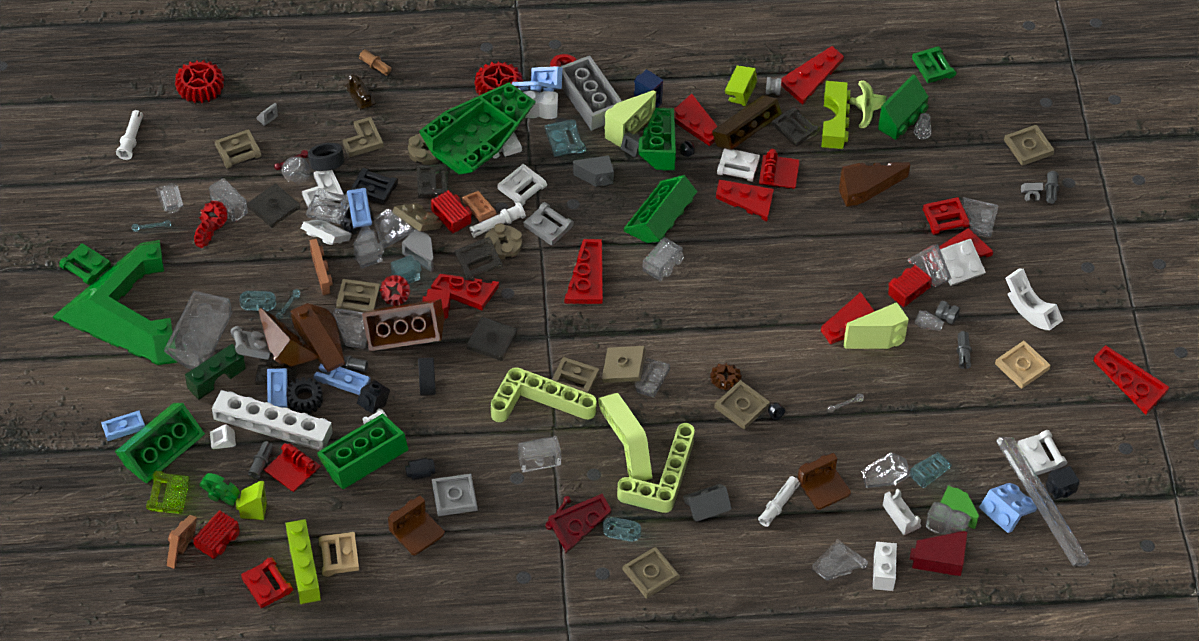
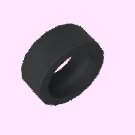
(326, 156)
(426, 376)

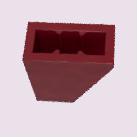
(940, 553)

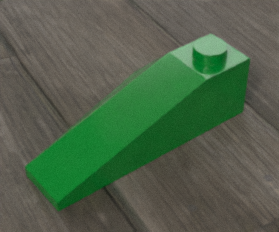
(658, 140)

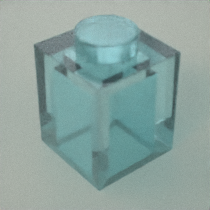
(407, 268)

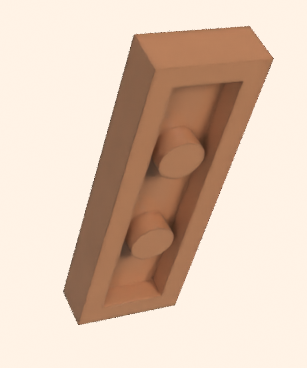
(321, 266)

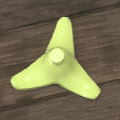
(867, 103)

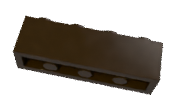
(746, 122)

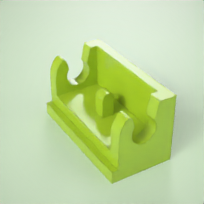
(741, 84)

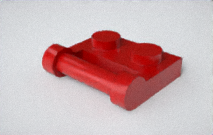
(945, 210)
(260, 585)

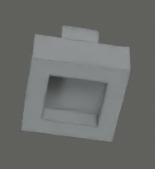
(1032, 188)

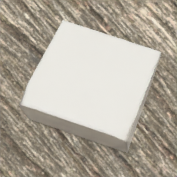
(222, 437)

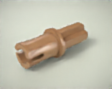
(374, 62)

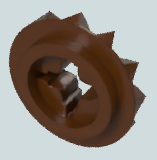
(718, 379)

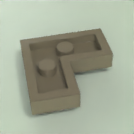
(366, 140)

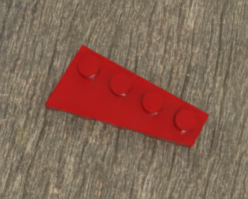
(807, 77)
(587, 275)
(1131, 379)

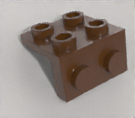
(823, 482)
(414, 526)

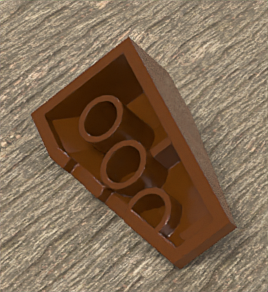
(863, 181)
(320, 333)
(283, 343)

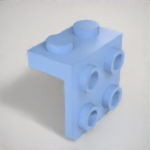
(542, 79)
(1007, 505)

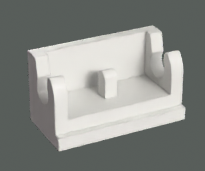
(901, 513)

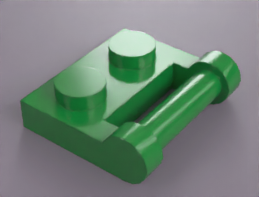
(930, 68)
(89, 260)

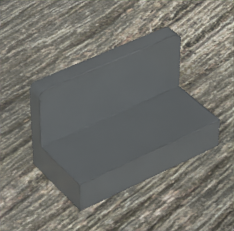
(708, 502)

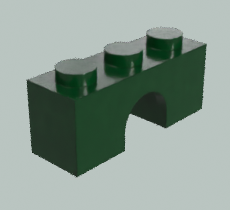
(202, 378)

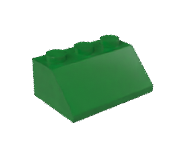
(903, 108)

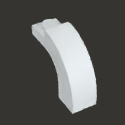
(1029, 305)

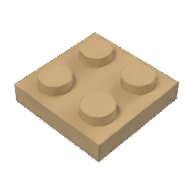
(1022, 364)

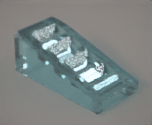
(924, 480)

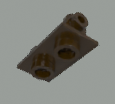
(359, 92)

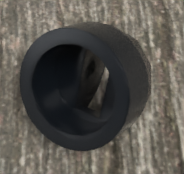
(685, 148)
(776, 410)

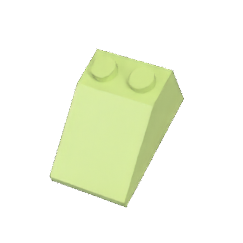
(629, 116)
(877, 330)

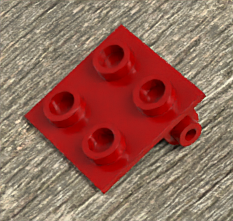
(778, 170)
(292, 467)

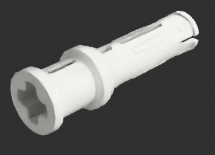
(128, 140)
(505, 217)

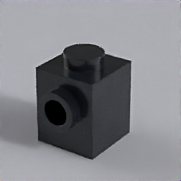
(373, 396)
(1062, 482)

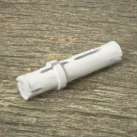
(775, 506)

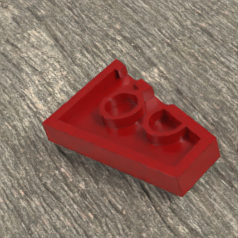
(835, 327)

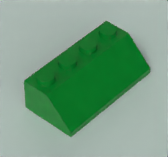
(661, 209)
(160, 442)
(363, 451)

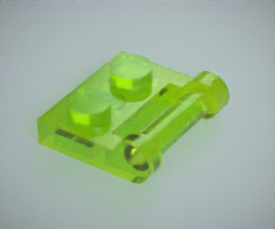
(174, 494)

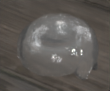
(296, 170)

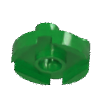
(219, 490)

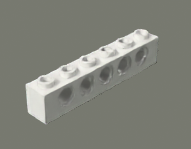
(257, 417)

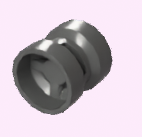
(947, 312)

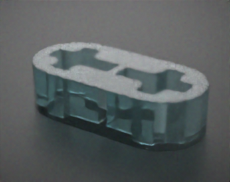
(257, 300)
(622, 529)

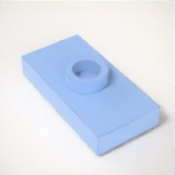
(359, 207)
(277, 387)
(123, 425)

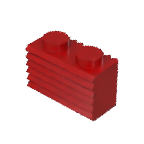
(451, 211)
(909, 285)
(217, 534)

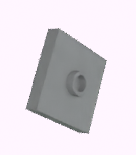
(454, 494)

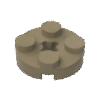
(418, 154)
(507, 233)

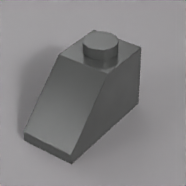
(594, 170)

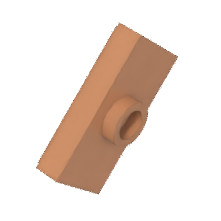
(479, 206)

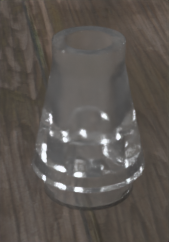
(923, 127)
(928, 321)

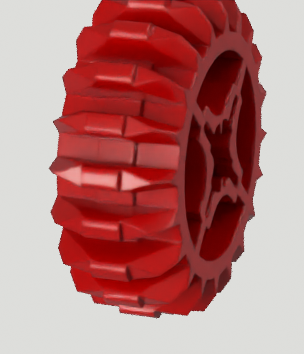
(488, 77)
(199, 85)

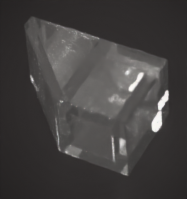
(366, 248)

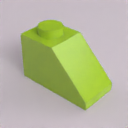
(252, 502)

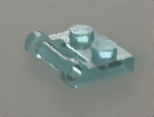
(559, 140)

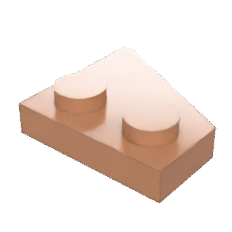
(180, 539)

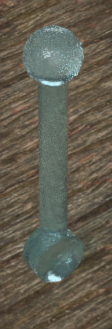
(135, 227)
(296, 293)

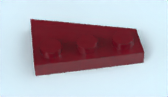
(579, 520)

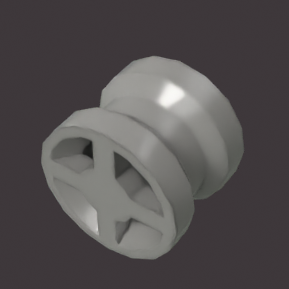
(773, 86)

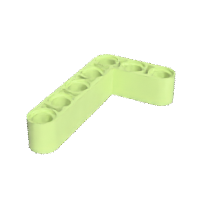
(539, 389)
(630, 434)
(656, 492)

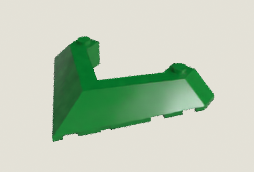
(112, 322)

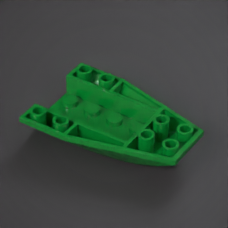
(477, 128)

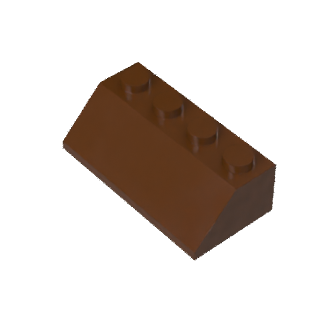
(404, 325)

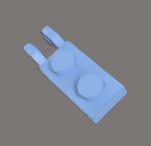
(342, 379)

